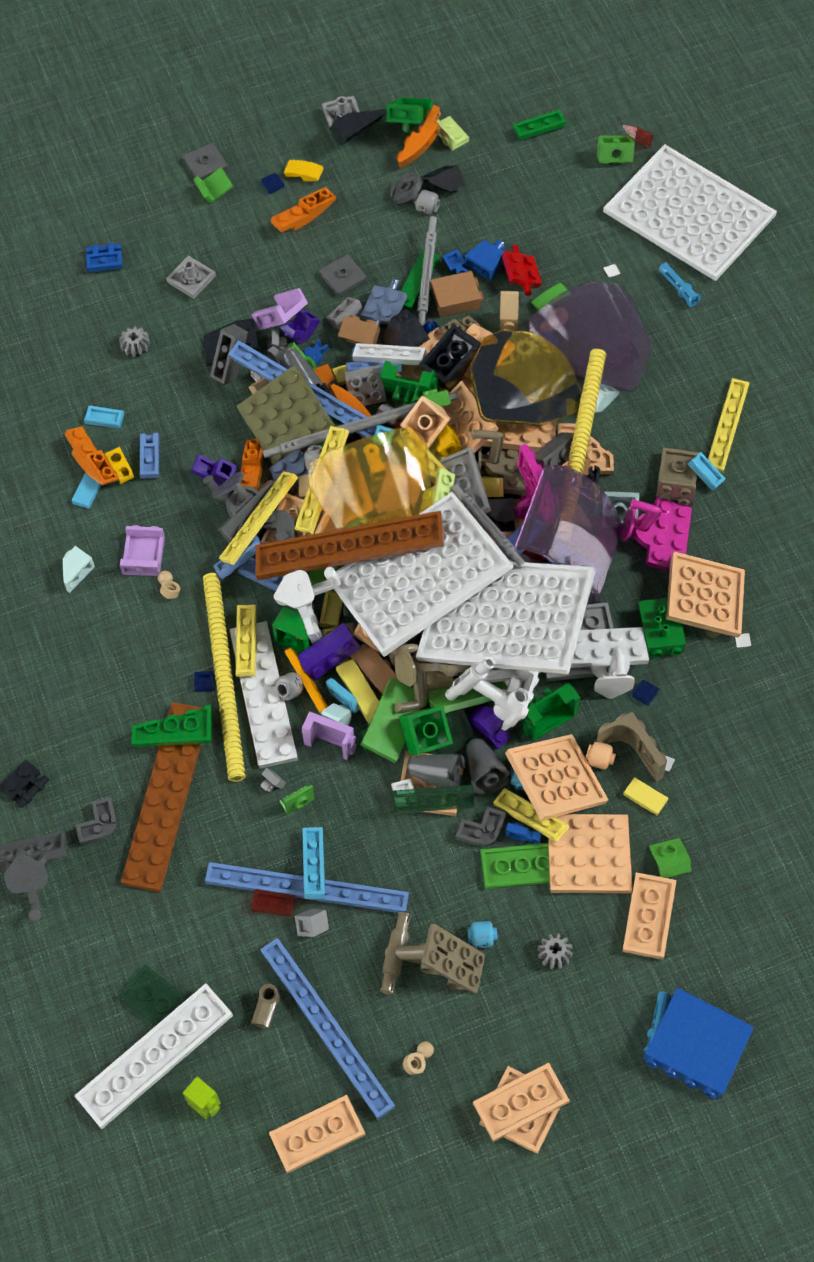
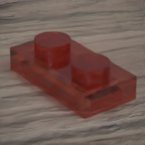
(273, 903)

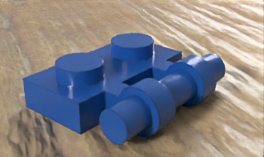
(108, 260)

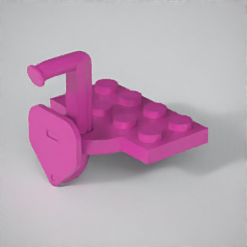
(531, 474)
(659, 530)

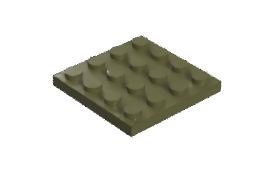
(284, 411)

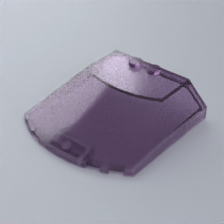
(572, 524)

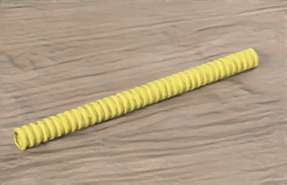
(586, 409)
(224, 678)

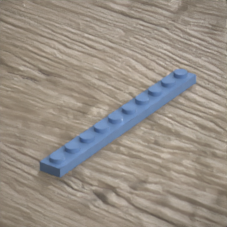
(270, 370)
(335, 891)
(328, 1029)

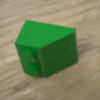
(290, 630)
(425, 730)

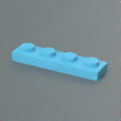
(313, 863)

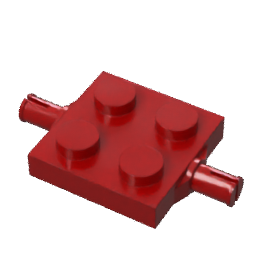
(521, 269)

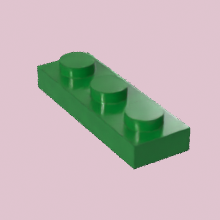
(539, 125)

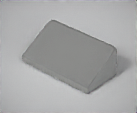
(348, 307)

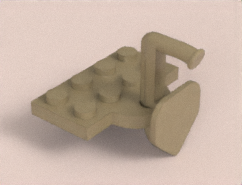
(499, 462)
(413, 673)

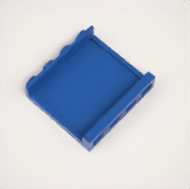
(698, 1044)

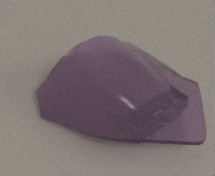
(597, 318)

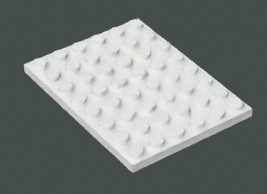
(690, 212)
(412, 590)
(519, 620)

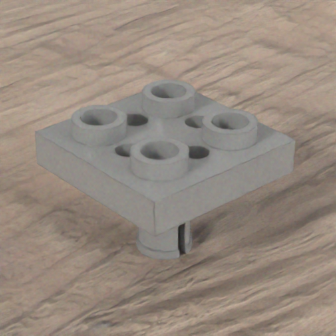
(339, 106)
(190, 272)
(364, 380)

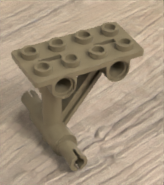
(439, 955)

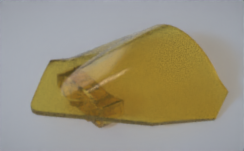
(373, 479)

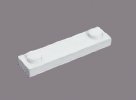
(383, 353)

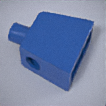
(486, 259)

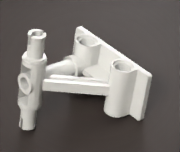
(510, 703)

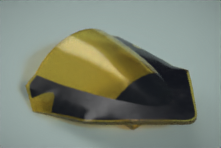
(523, 380)

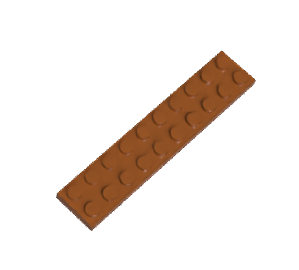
(350, 545)
(161, 813)

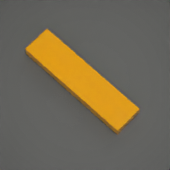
(307, 680)

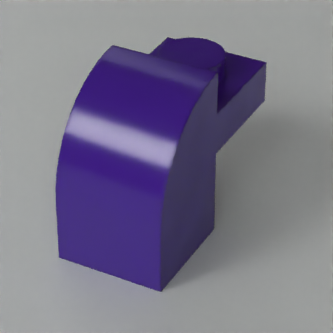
(301, 327)
(219, 470)
(486, 722)

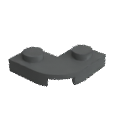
(282, 523)
(102, 825)
(483, 833)

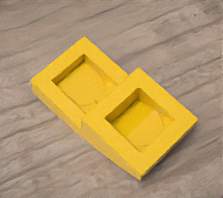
(306, 170)

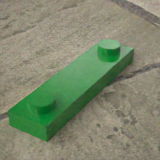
(413, 283)

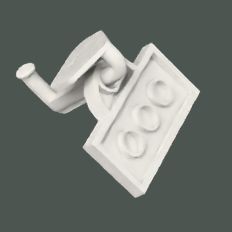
(298, 593)
(614, 652)

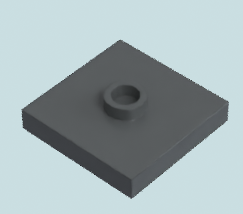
(205, 161)
(343, 275)

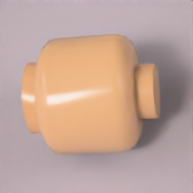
(600, 755)

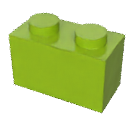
(202, 1098)

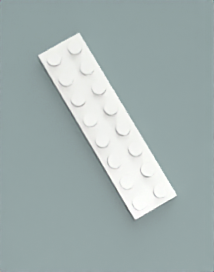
(265, 707)
(153, 1056)

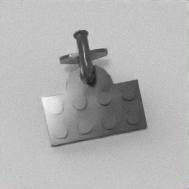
(232, 493)
(25, 865)

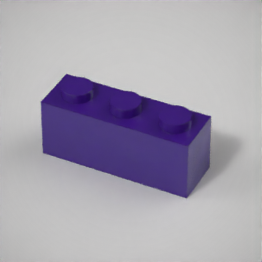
(329, 651)

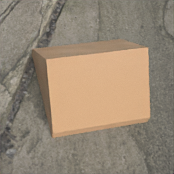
(426, 420)

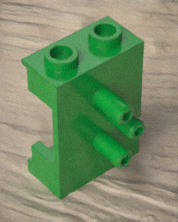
(408, 112)
(407, 386)
(661, 635)
(550, 711)

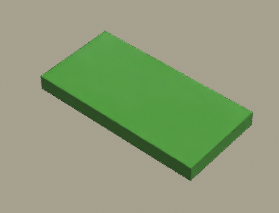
(473, 697)
(384, 731)
(515, 866)

